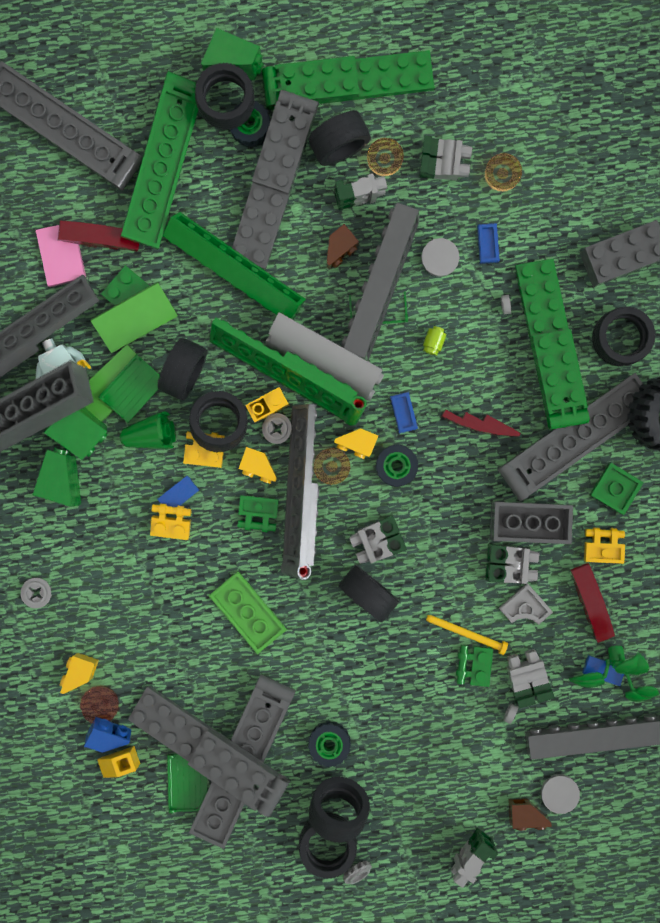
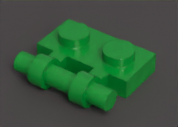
(258, 507)
(480, 667)

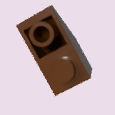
(341, 243)
(525, 815)

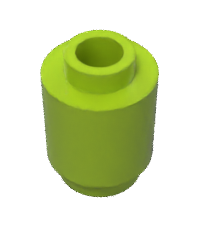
(434, 340)

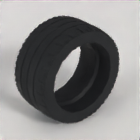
(220, 73)
(339, 138)
(644, 326)
(182, 368)
(224, 399)
(368, 593)
(330, 828)
(322, 868)

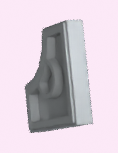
(527, 605)

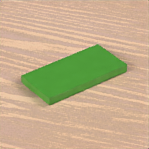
(134, 317)
(103, 378)
(247, 612)

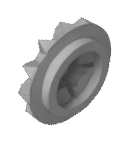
(268, 428)
(27, 593)
(357, 872)

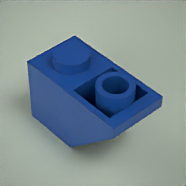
(106, 735)

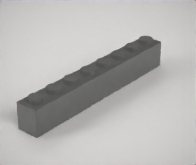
(593, 737)

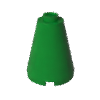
(150, 433)

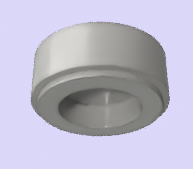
(505, 303)
(510, 713)

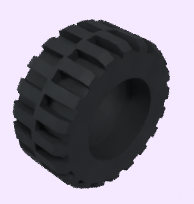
(645, 414)

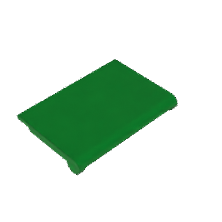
(131, 388)
(185, 785)

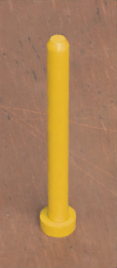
(502, 647)

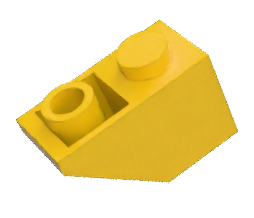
(267, 405)
(359, 441)
(257, 463)
(80, 671)
(119, 763)

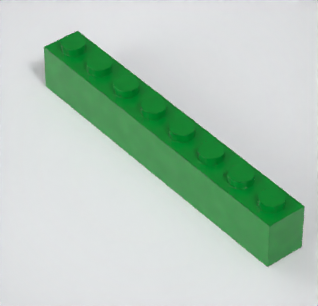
(232, 266)

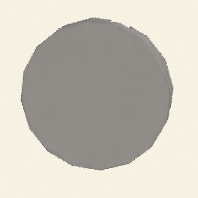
(440, 257)
(560, 794)

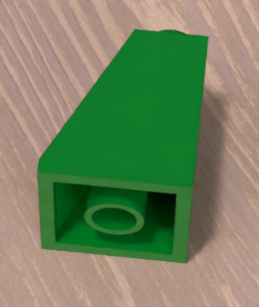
(235, 51)
(78, 432)
(59, 478)

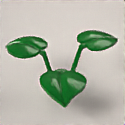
(634, 666)

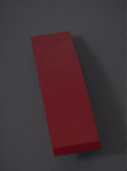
(94, 235)
(487, 425)
(592, 602)

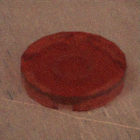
(100, 703)

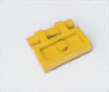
(197, 455)
(170, 527)
(604, 552)

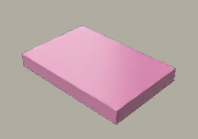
(60, 259)

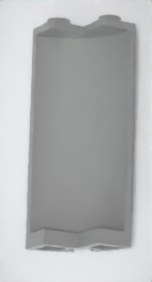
(324, 354)

